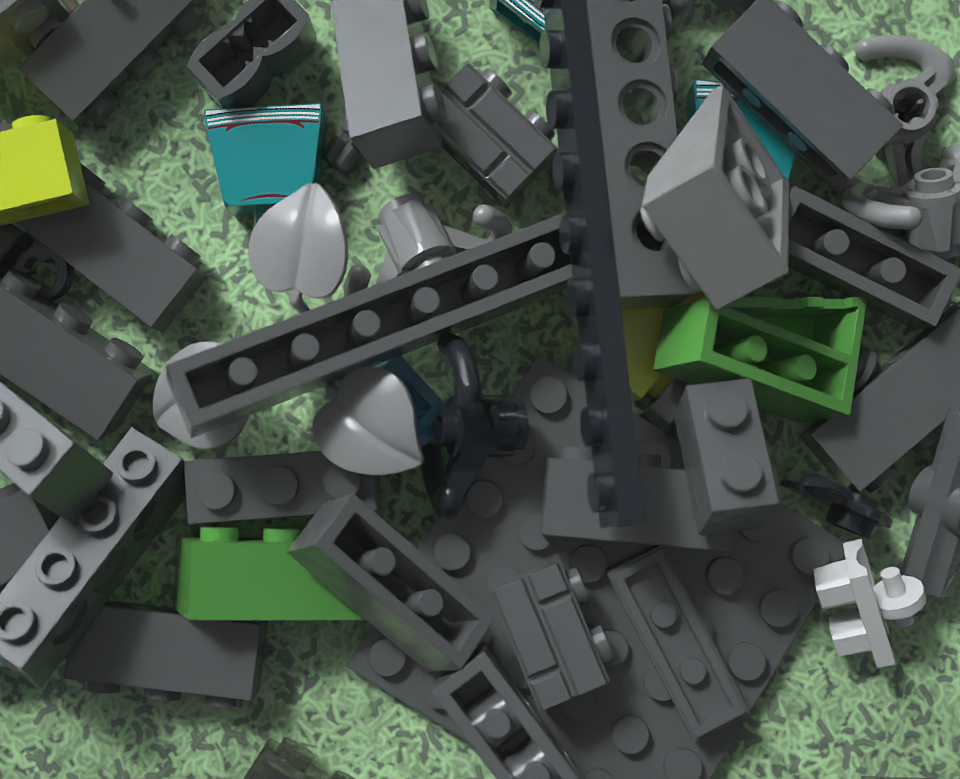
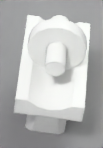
(867, 628)

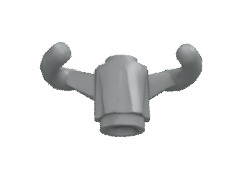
(912, 100)
(923, 207)
(419, 238)

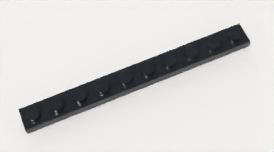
(594, 290)

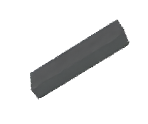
(677, 642)

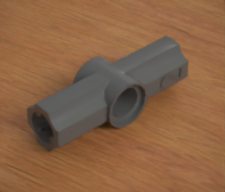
(935, 499)

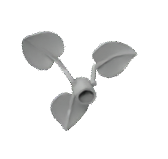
(371, 413)

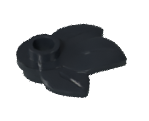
(846, 508)

